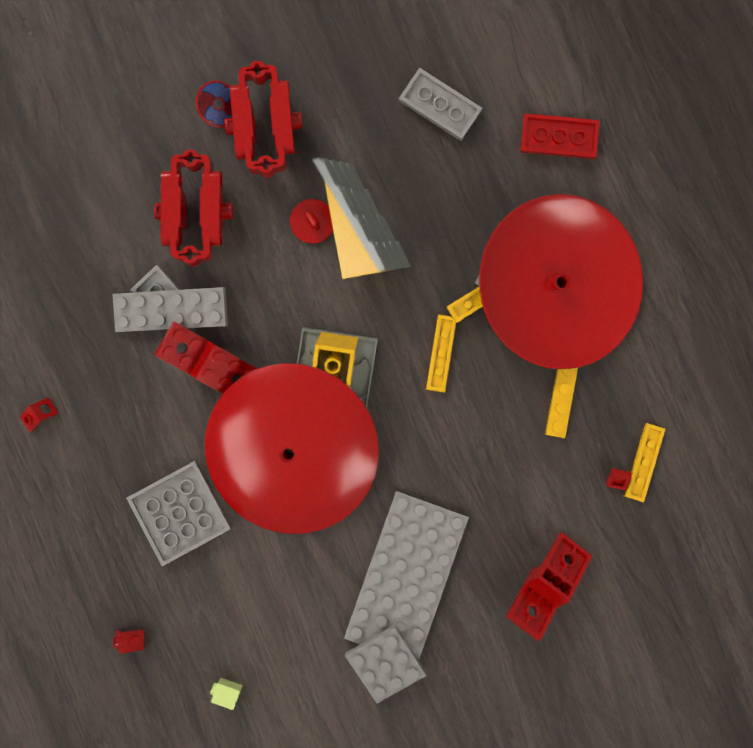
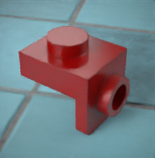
(129, 641)

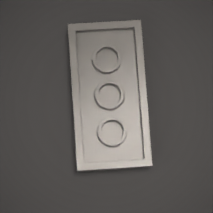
(440, 104)

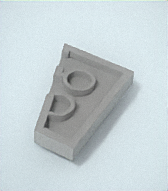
(155, 280)

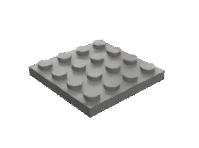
(178, 513)

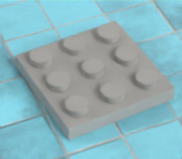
(386, 664)

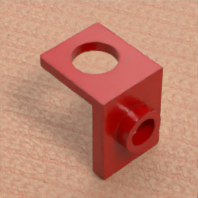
(34, 416)

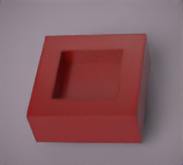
(618, 479)

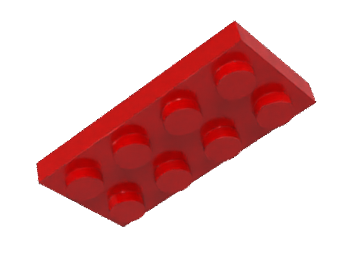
(559, 136)

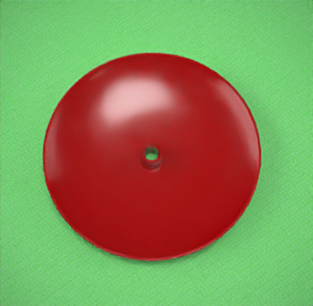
(598, 276)
(301, 412)

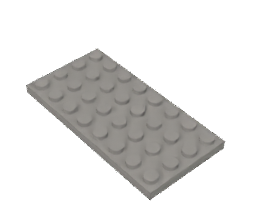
(407, 571)

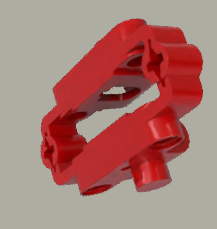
(243, 119)
(173, 208)

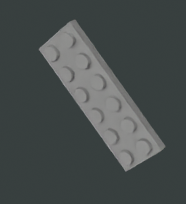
(160, 308)

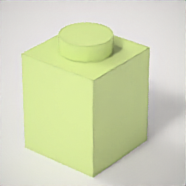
(225, 693)

